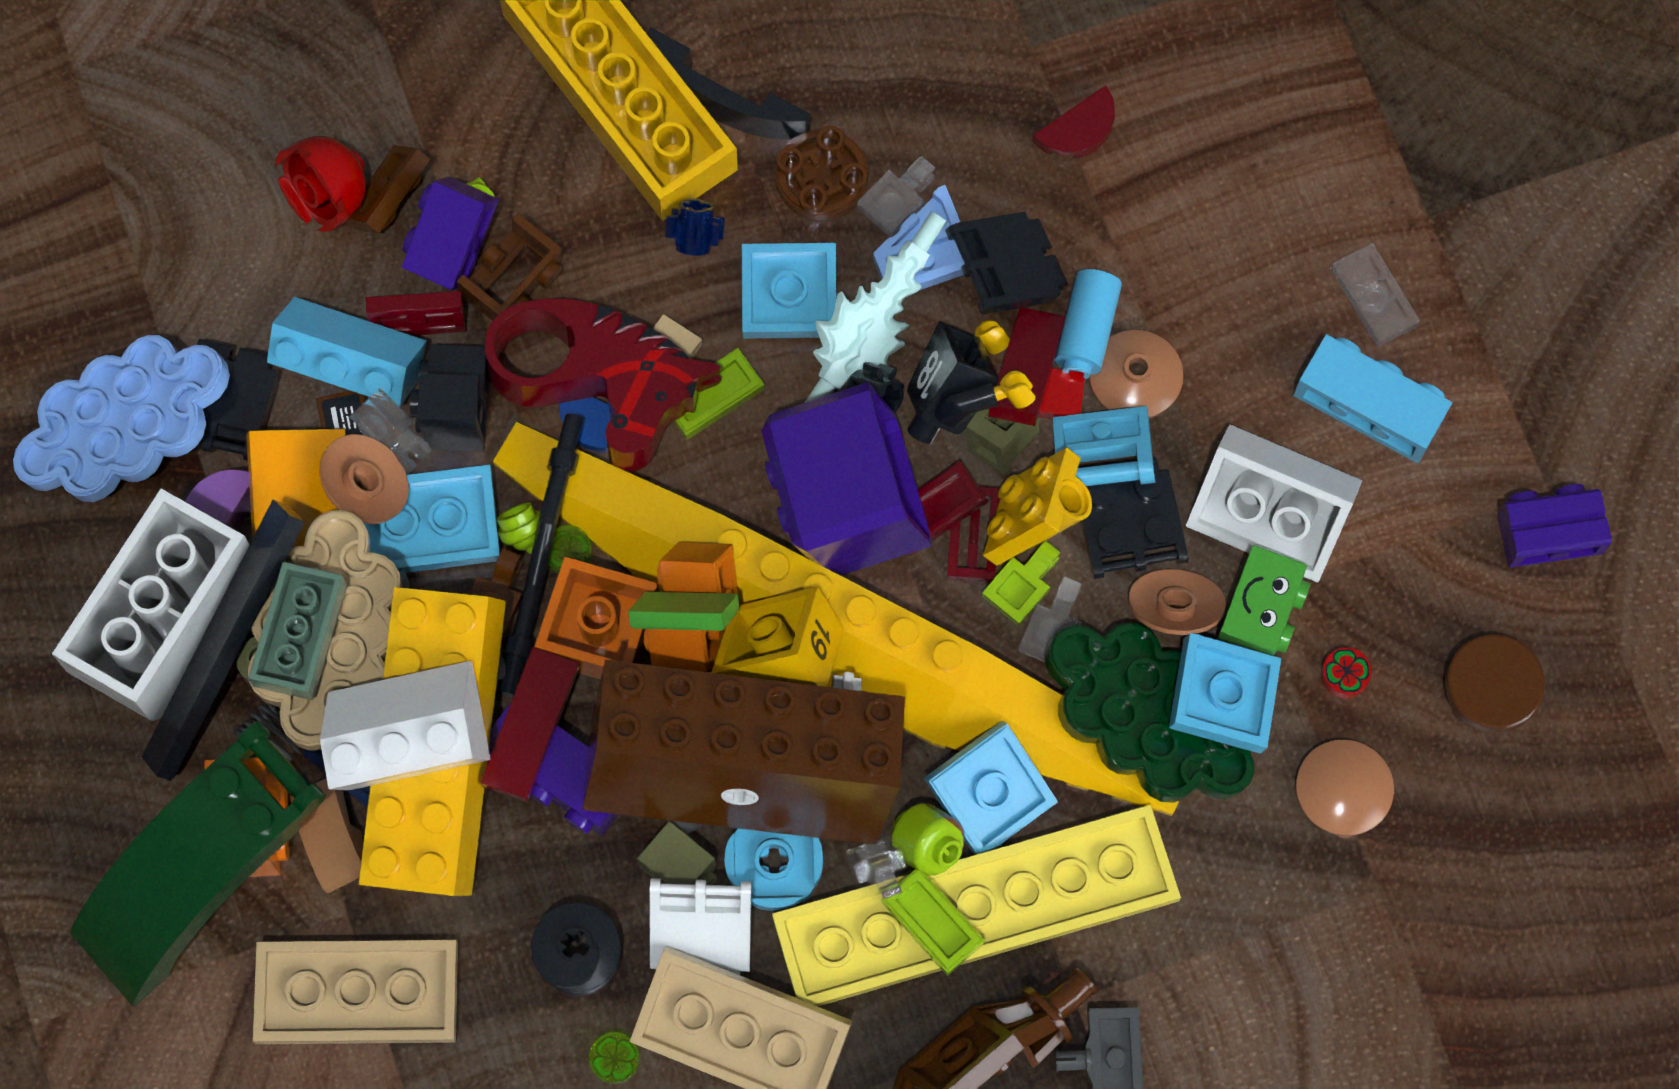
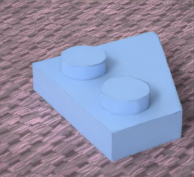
(944, 256)

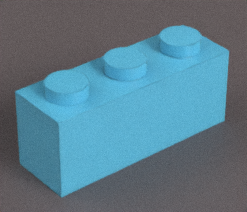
(345, 350)
(1373, 397)

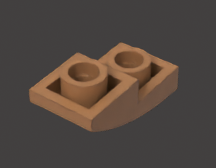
(331, 841)

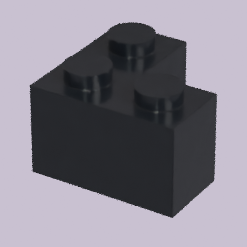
(452, 398)

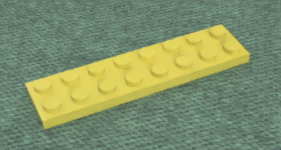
(1006, 894)

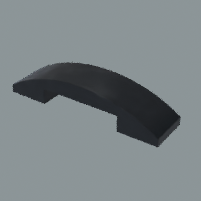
(772, 120)

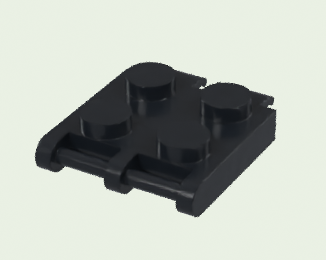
(1008, 261)
(243, 403)
(1133, 520)

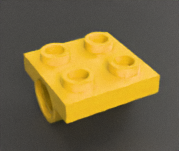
(1037, 506)

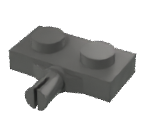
(1111, 1052)

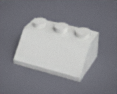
(1273, 500)
(403, 727)

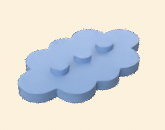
(121, 418)

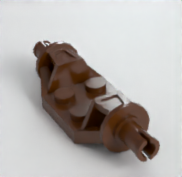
(985, 1046)

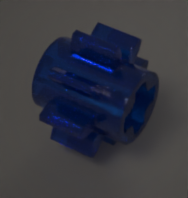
(694, 227)

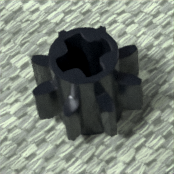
(882, 380)

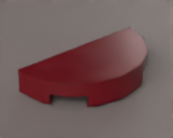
(1081, 128)

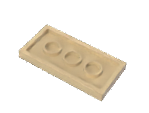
(355, 992)
(737, 1027)

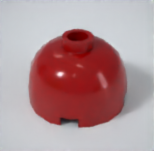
(322, 180)

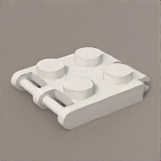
(702, 922)

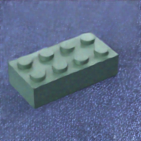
(297, 631)

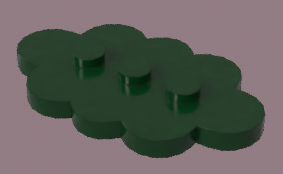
(1123, 702)

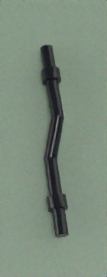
(562, 464)

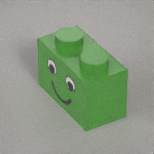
(1264, 602)

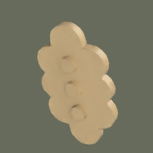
(358, 645)

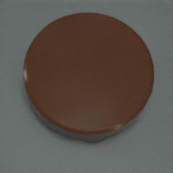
(821, 174)
(1494, 683)

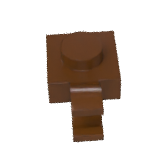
(500, 587)

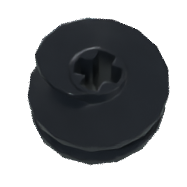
(580, 973)

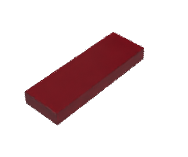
(1033, 353)
(530, 724)

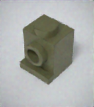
(998, 440)

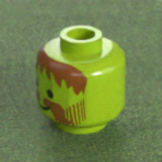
(928, 838)

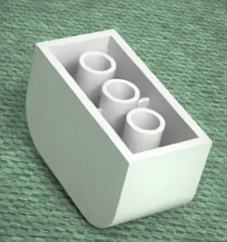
(153, 606)

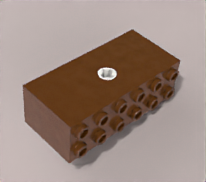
(744, 752)

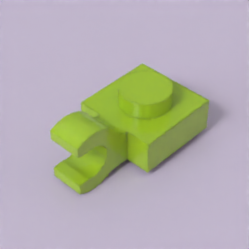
(1020, 586)

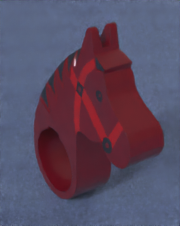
(609, 357)

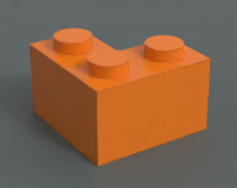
(692, 569)

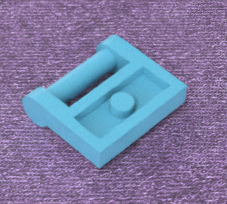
(1105, 437)

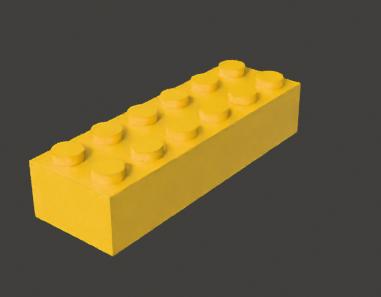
(627, 96)
(428, 825)

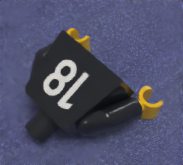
(959, 380)

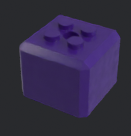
(845, 481)

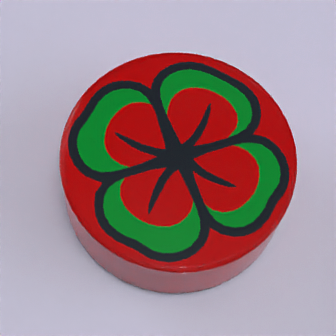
(1346, 672)

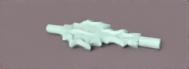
(866, 326)

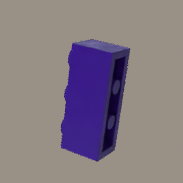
(563, 780)

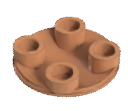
(1344, 787)

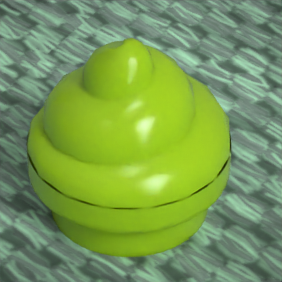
(518, 526)

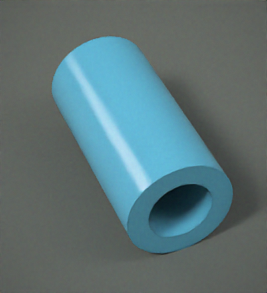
(1088, 322)

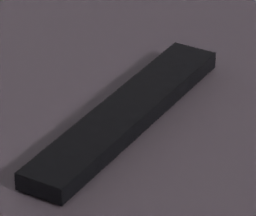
(222, 640)

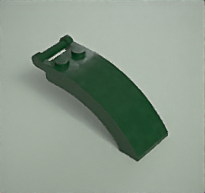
(190, 864)

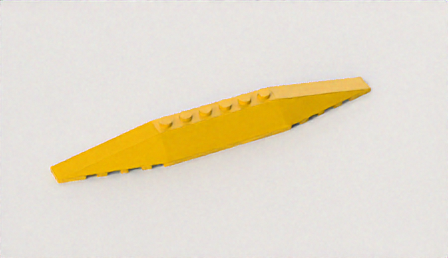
(948, 683)

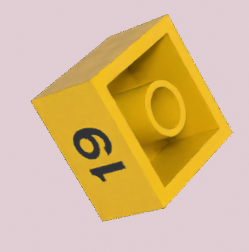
(782, 639)

